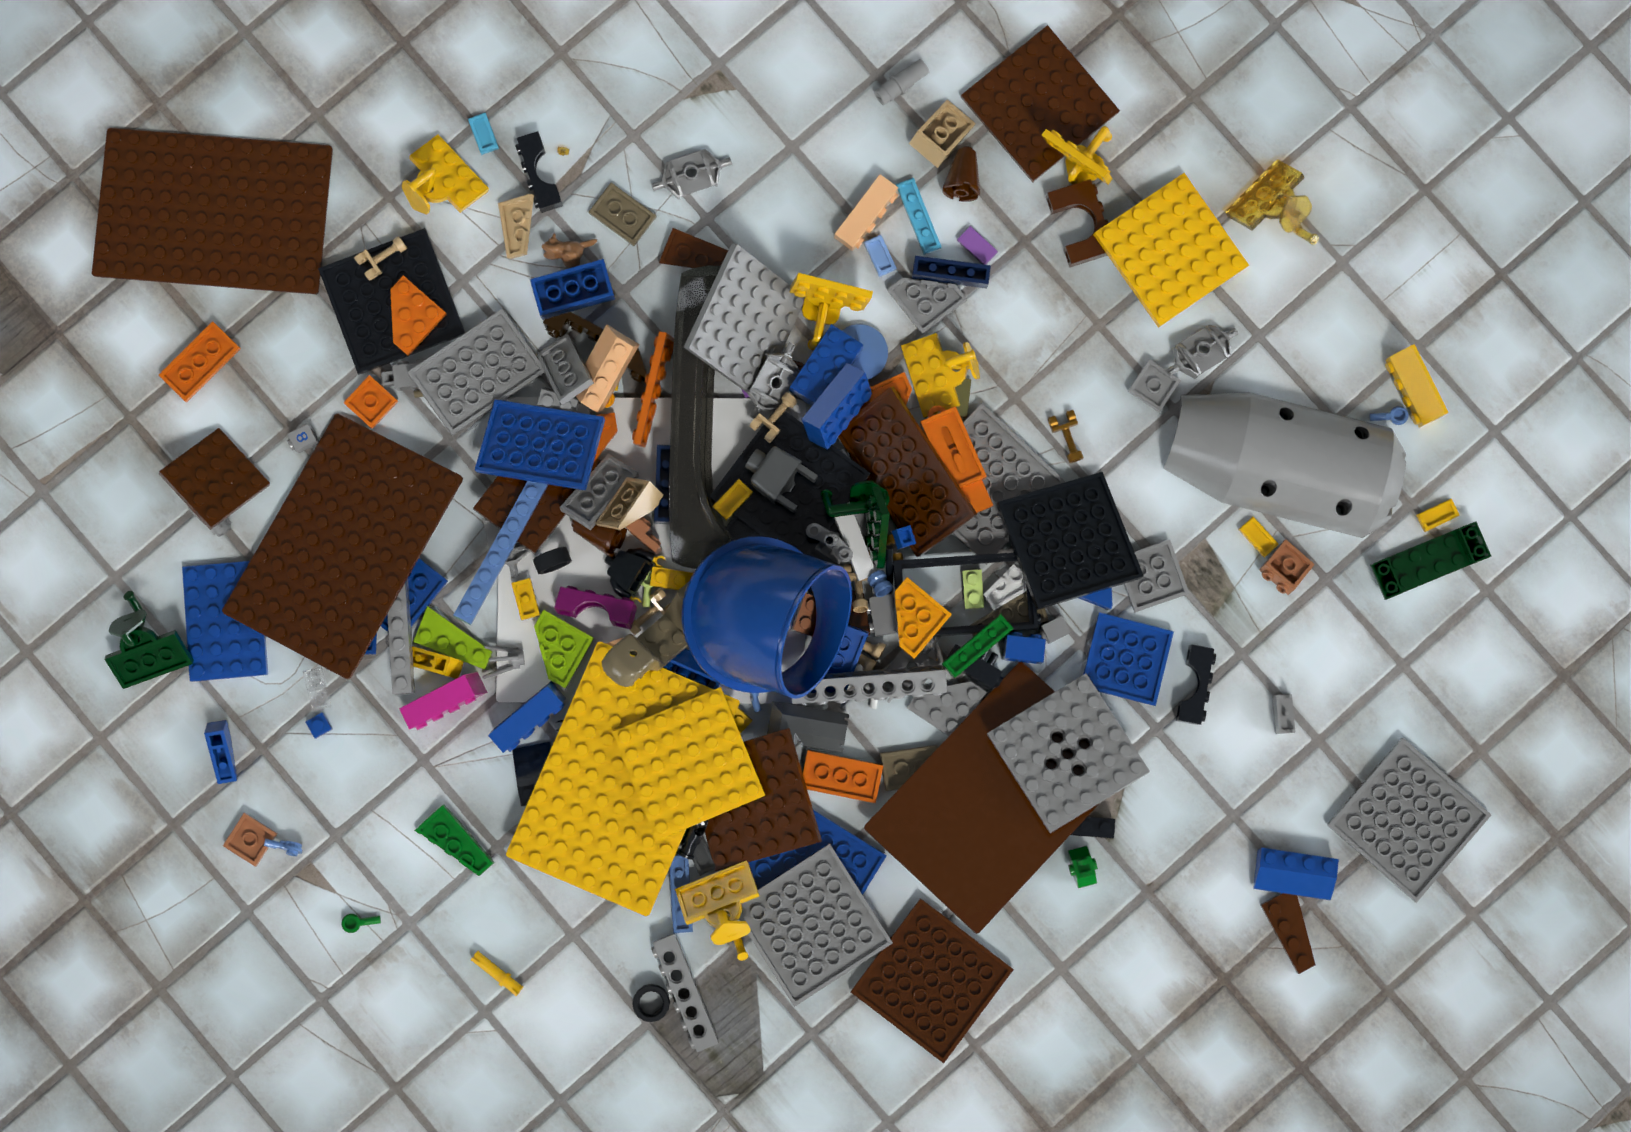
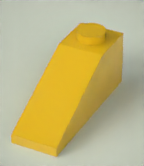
(437, 663)

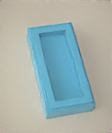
(483, 133)

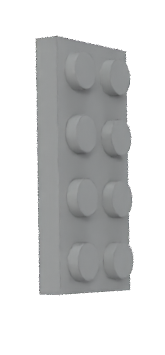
(565, 369)
(604, 482)

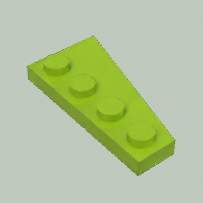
(443, 636)

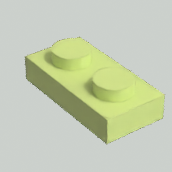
(973, 589)

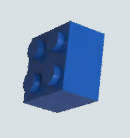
(1024, 649)

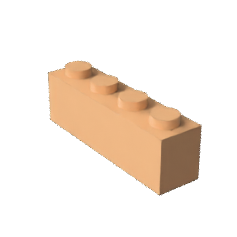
(866, 212)

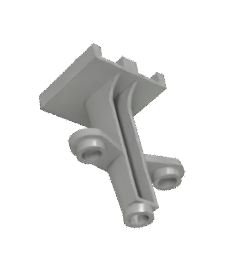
(830, 542)

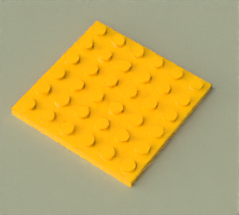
(1171, 249)
(688, 764)

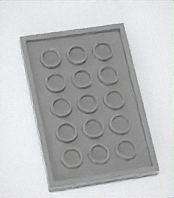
(475, 370)

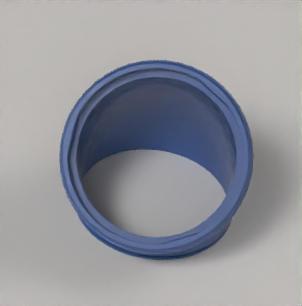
(743, 607)

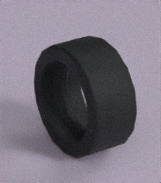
(552, 560)
(636, 1003)

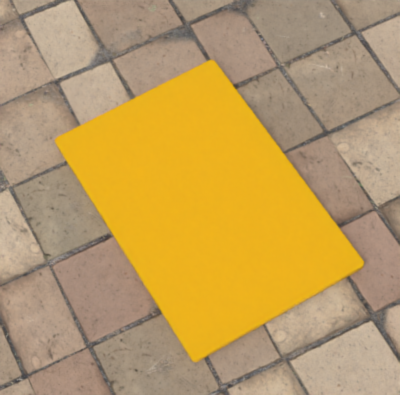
(584, 809)

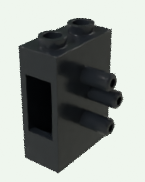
(982, 671)

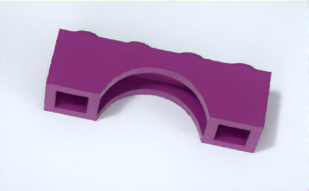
(573, 601)

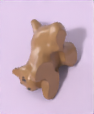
(568, 251)

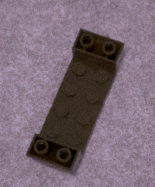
(559, 325)

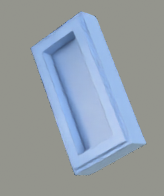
(880, 255)

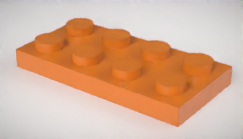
(199, 361)
(842, 776)

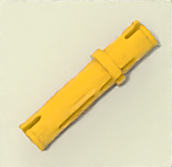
(498, 974)

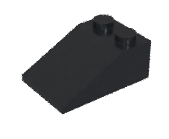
(528, 766)

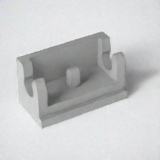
(1283, 714)

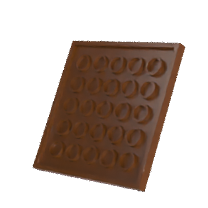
(1037, 91)
(773, 822)
(932, 980)

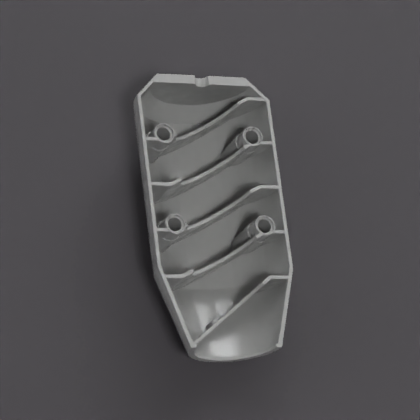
(1306, 462)

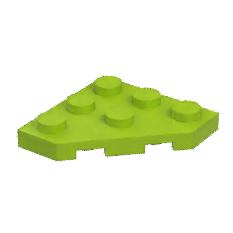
(560, 647)

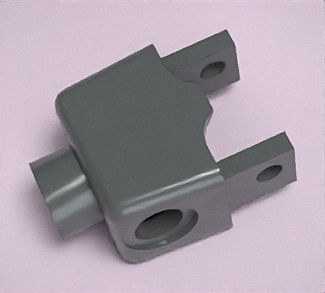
(776, 473)

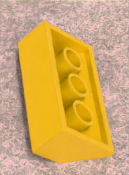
(1416, 386)

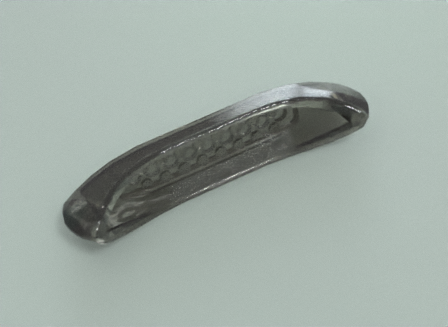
(694, 523)

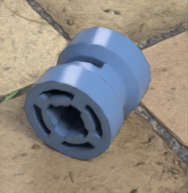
(879, 582)

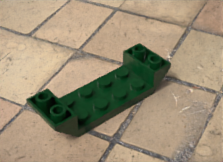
(1430, 560)

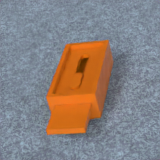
(958, 454)

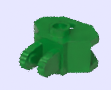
(1082, 866)

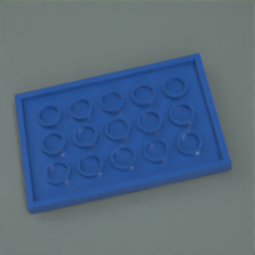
(540, 444)
(216, 641)

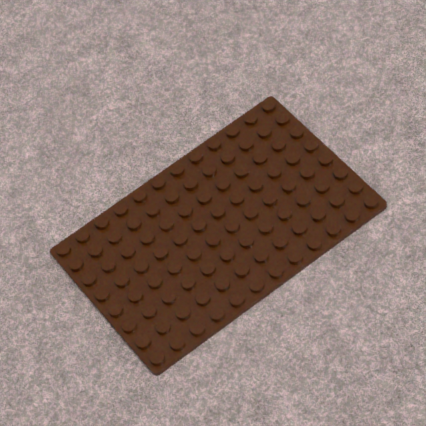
(212, 211)
(342, 545)
(965, 818)

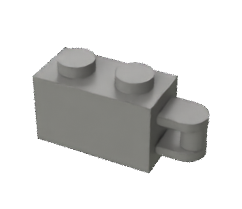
(401, 379)
(549, 400)
(882, 615)

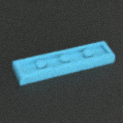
(918, 216)

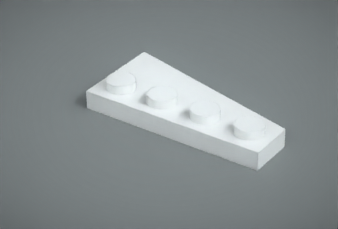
(1006, 587)

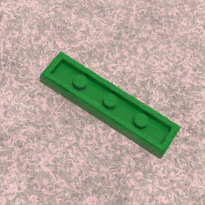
(977, 646)

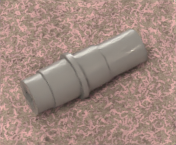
(901, 82)

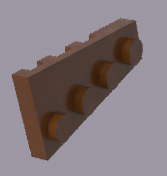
(691, 251)
(1289, 926)

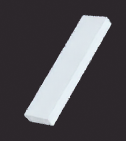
(854, 540)

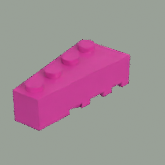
(443, 700)

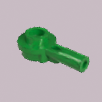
(352, 923)

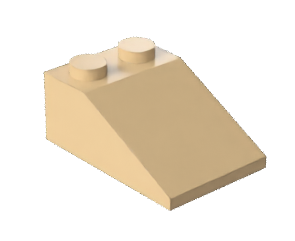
(942, 133)
(630, 503)

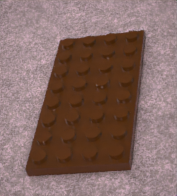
(904, 462)

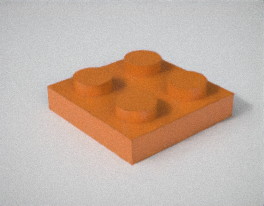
(370, 402)

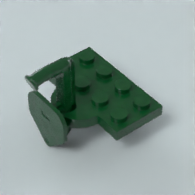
(873, 501)
(141, 651)

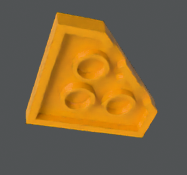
(917, 617)

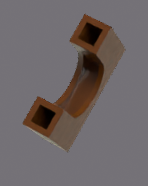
(1081, 196)

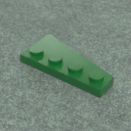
(451, 836)

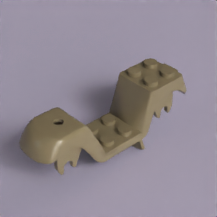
(653, 647)

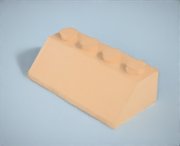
(606, 367)

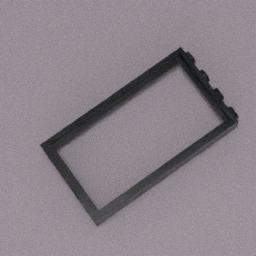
(1034, 617)

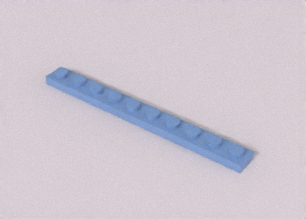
(499, 551)

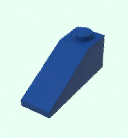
(221, 751)

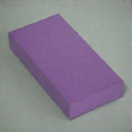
(977, 246)

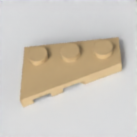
(516, 223)

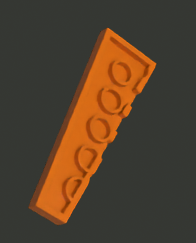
(663, 351)

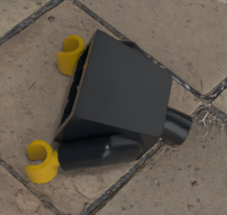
(629, 570)

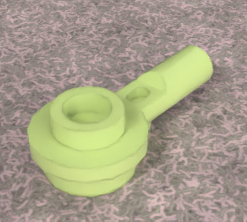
(647, 591)

